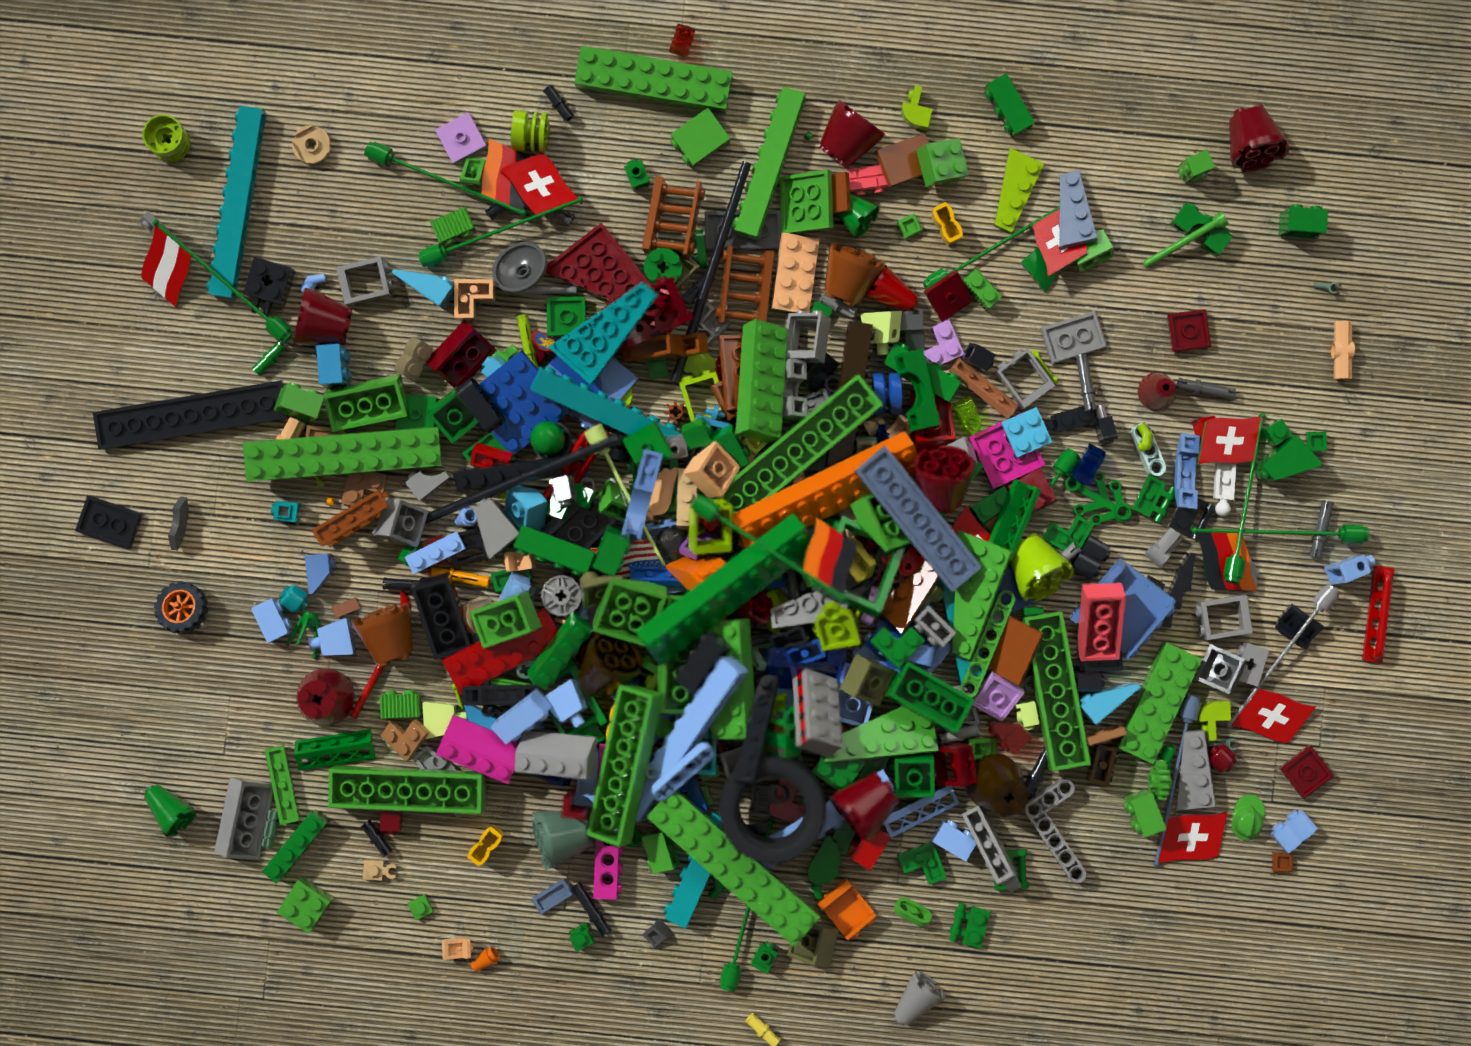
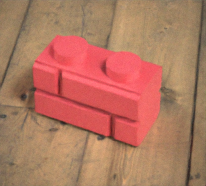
(867, 180)

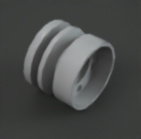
(552, 601)

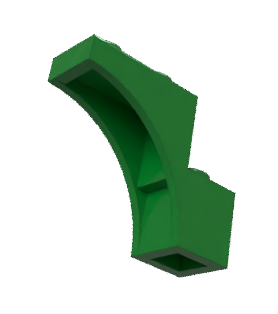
(700, 433)

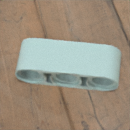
(1148, 460)

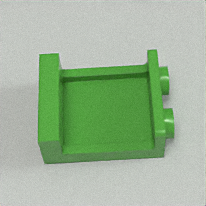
(699, 138)

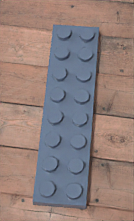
(917, 518)

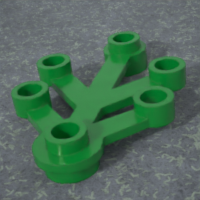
(1101, 500)

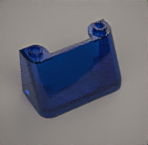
(778, 664)

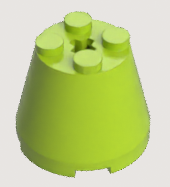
(1039, 568)

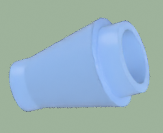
(466, 517)

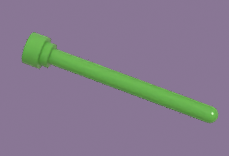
(1218, 221)

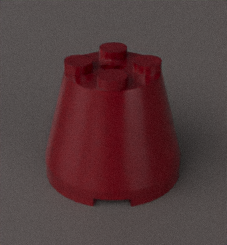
(848, 135)
(1255, 139)
(321, 320)
(944, 476)
(336, 692)
(865, 805)

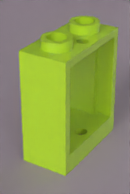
(689, 380)
(711, 545)

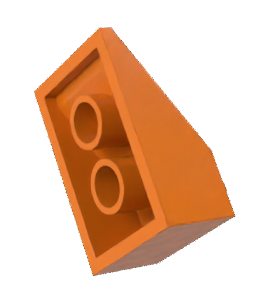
(691, 571)

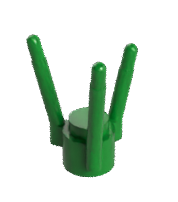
(306, 620)

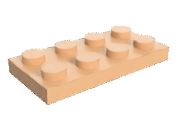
(795, 273)

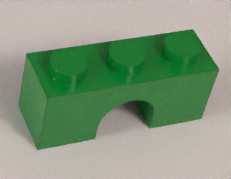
(1190, 217)

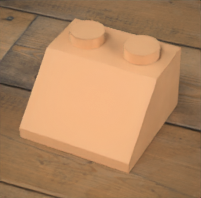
(712, 470)

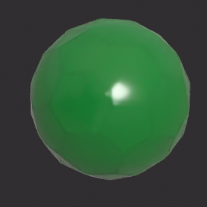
(547, 438)

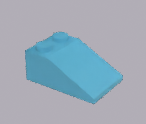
(430, 286)
(1099, 704)

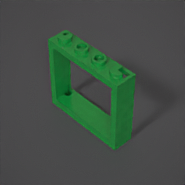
(852, 600)

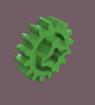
(1159, 780)

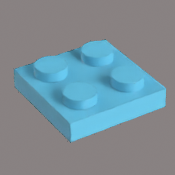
(1026, 432)

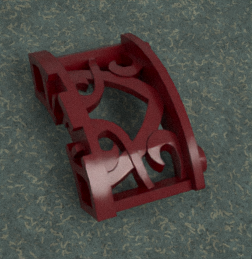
(673, 318)

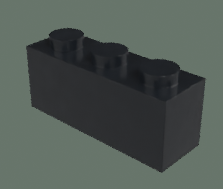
(702, 661)

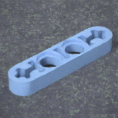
(684, 773)

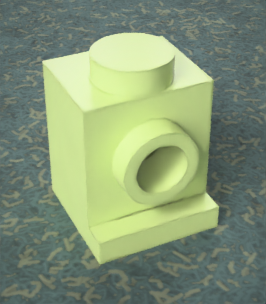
(1027, 714)

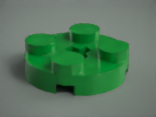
(656, 258)

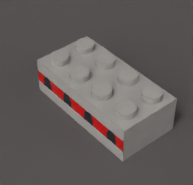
(817, 713)

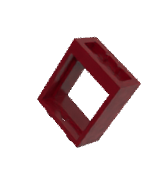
(962, 754)

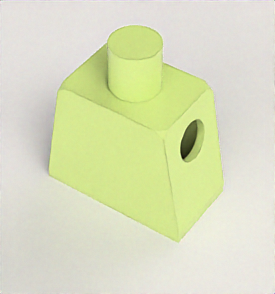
(886, 328)
(437, 717)

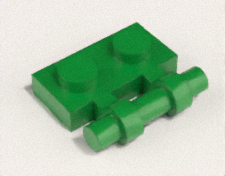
(1149, 495)
(975, 926)

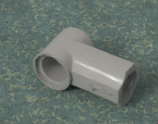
(1161, 550)

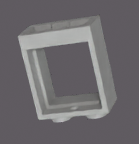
(349, 299)
(794, 323)
(1048, 383)
(1242, 611)

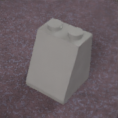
(495, 527)

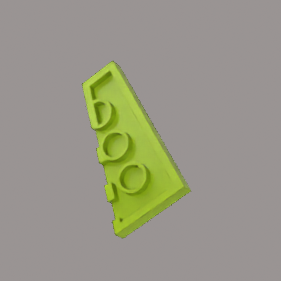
(1018, 181)

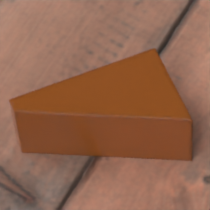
(346, 607)

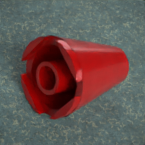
(892, 291)

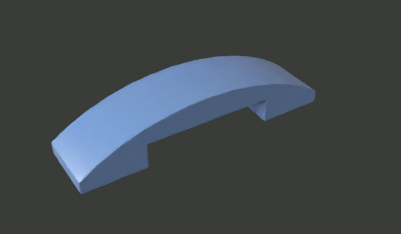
(1185, 471)

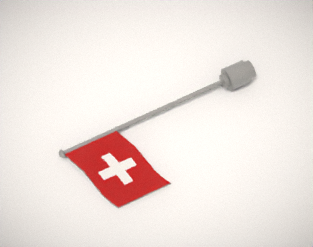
(1272, 712)

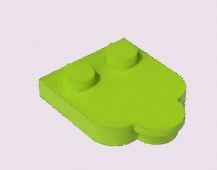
(836, 627)

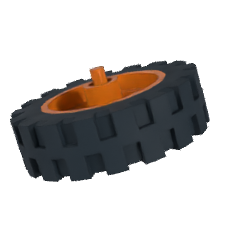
(198, 608)

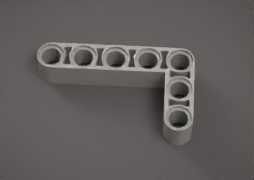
(1051, 830)

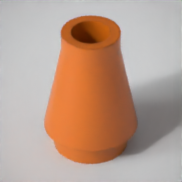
(486, 959)

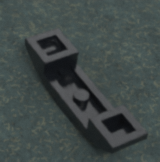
(495, 694)

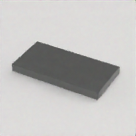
(768, 239)

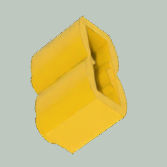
(944, 219)
(488, 841)

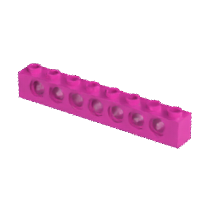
(602, 889)

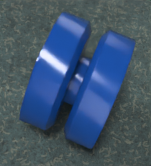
(890, 393)

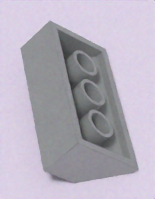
(556, 754)
(244, 818)

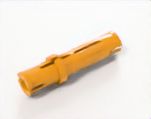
(483, 581)

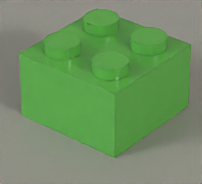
(942, 162)
(299, 402)
(1144, 813)
(305, 905)

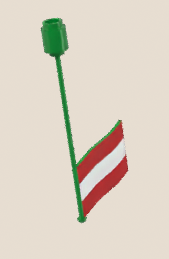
(169, 265)

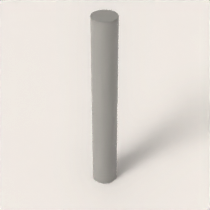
(551, 290)

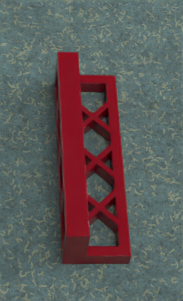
(570, 810)

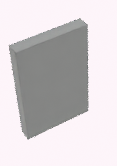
(1073, 337)

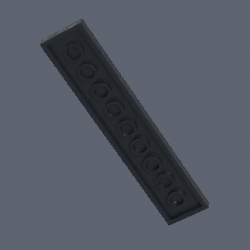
(187, 415)

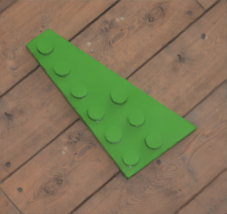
(977, 593)
(889, 735)

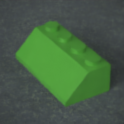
(366, 402)

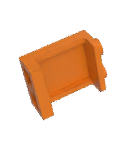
(847, 909)

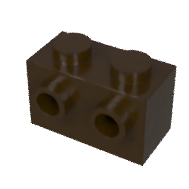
(1102, 763)

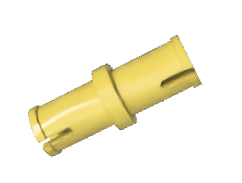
(762, 1030)

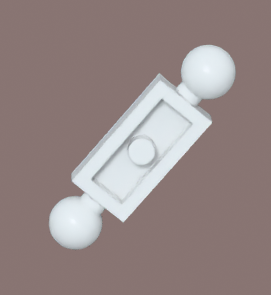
(1224, 487)

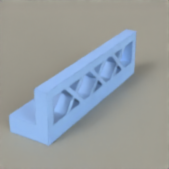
(919, 803)

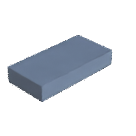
(552, 896)

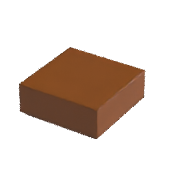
(1282, 862)

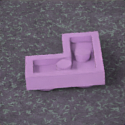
(948, 344)

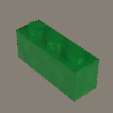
(1008, 105)

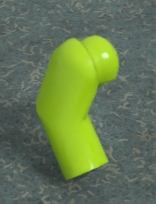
(1147, 437)

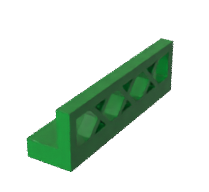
(1011, 518)
(332, 746)

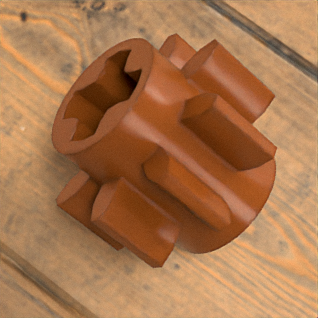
(671, 408)

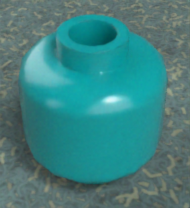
(293, 598)

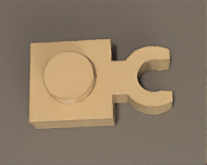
(375, 870)

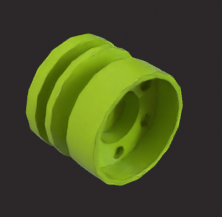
(159, 130)
(529, 131)

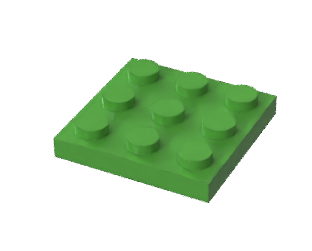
(806, 202)

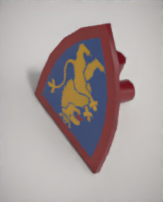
(541, 342)

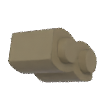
(412, 361)

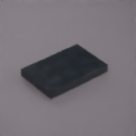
(109, 522)

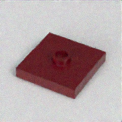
(948, 296)
(1188, 330)
(1037, 479)
(1306, 772)

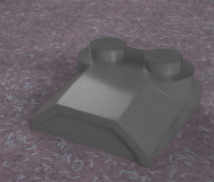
(1221, 669)

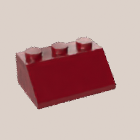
(460, 355)

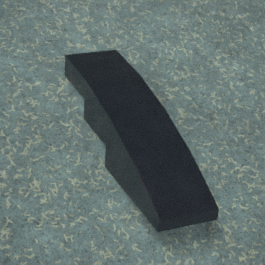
(1181, 582)

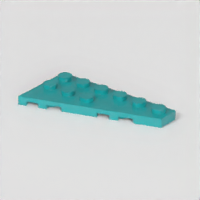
(600, 337)

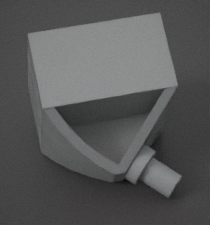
(401, 522)

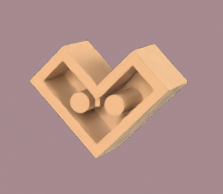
(468, 292)

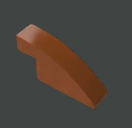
(667, 347)

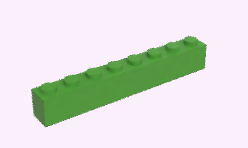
(770, 163)

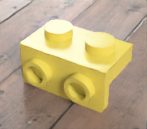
(863, 563)

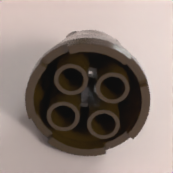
(608, 665)
(998, 786)

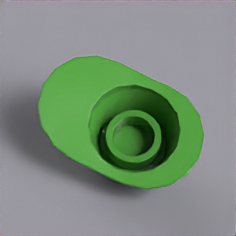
(1248, 817)

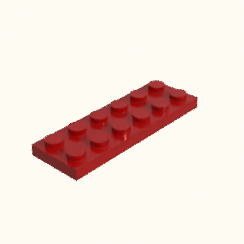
(479, 664)

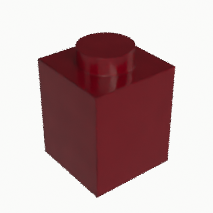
(391, 821)

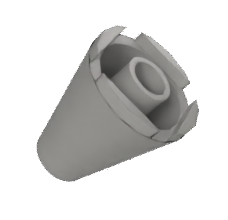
(917, 998)

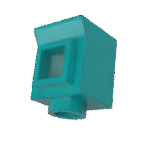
(285, 511)

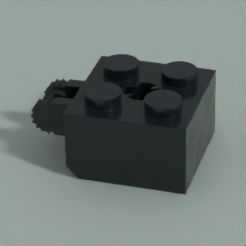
(257, 285)

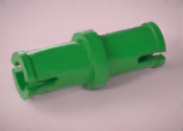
(269, 358)

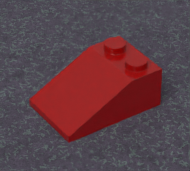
(938, 435)

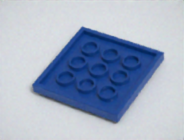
(519, 405)

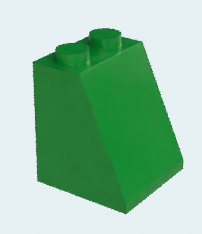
(1286, 459)

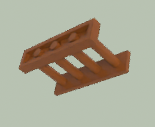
(657, 207)
(763, 281)
(351, 519)

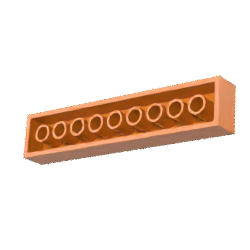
(820, 493)

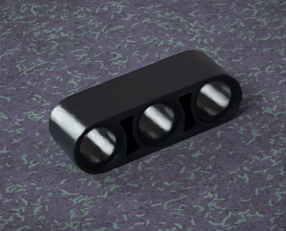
(480, 405)

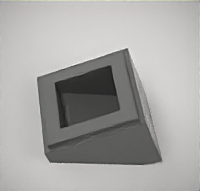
(915, 339)
(657, 933)

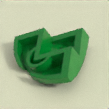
(1037, 269)

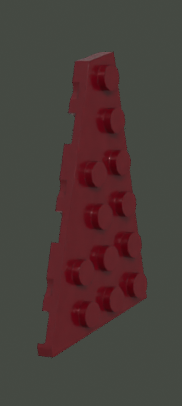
(599, 267)

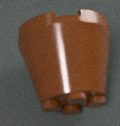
(850, 273)
(386, 633)

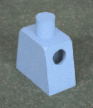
(1349, 569)
(334, 639)
(568, 703)

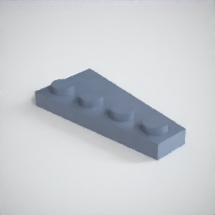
(1075, 216)

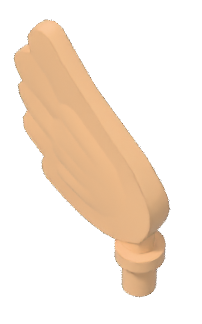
(662, 493)

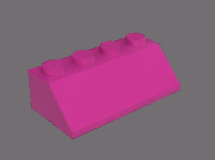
(478, 749)

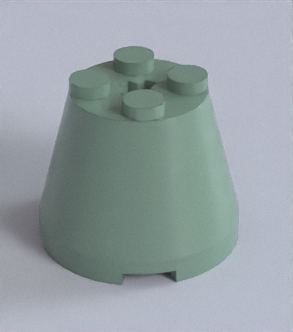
(559, 837)

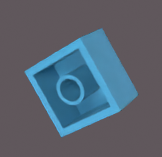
(333, 365)

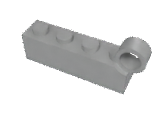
(991, 848)

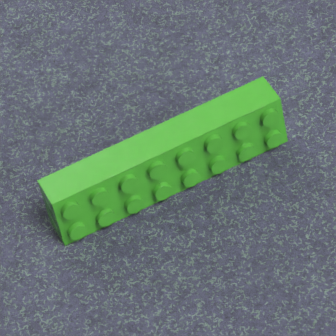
(653, 79)
(1057, 695)
(625, 764)
(407, 789)

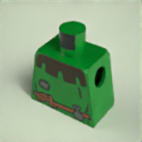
(782, 736)

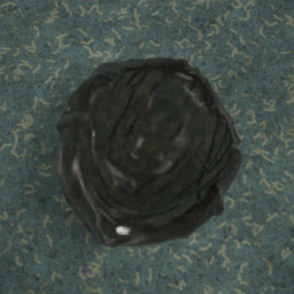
(669, 542)

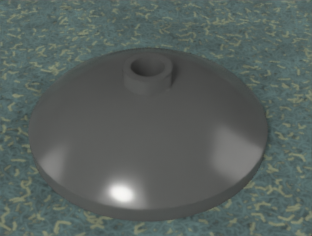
(519, 267)

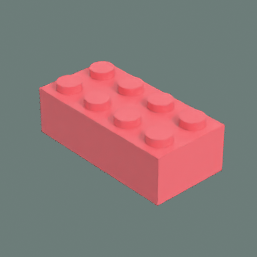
(1101, 621)

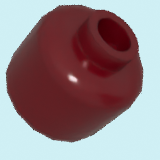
(1222, 758)

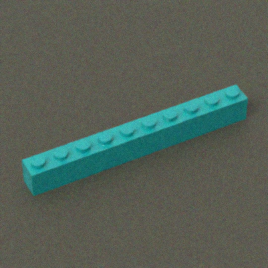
(237, 200)

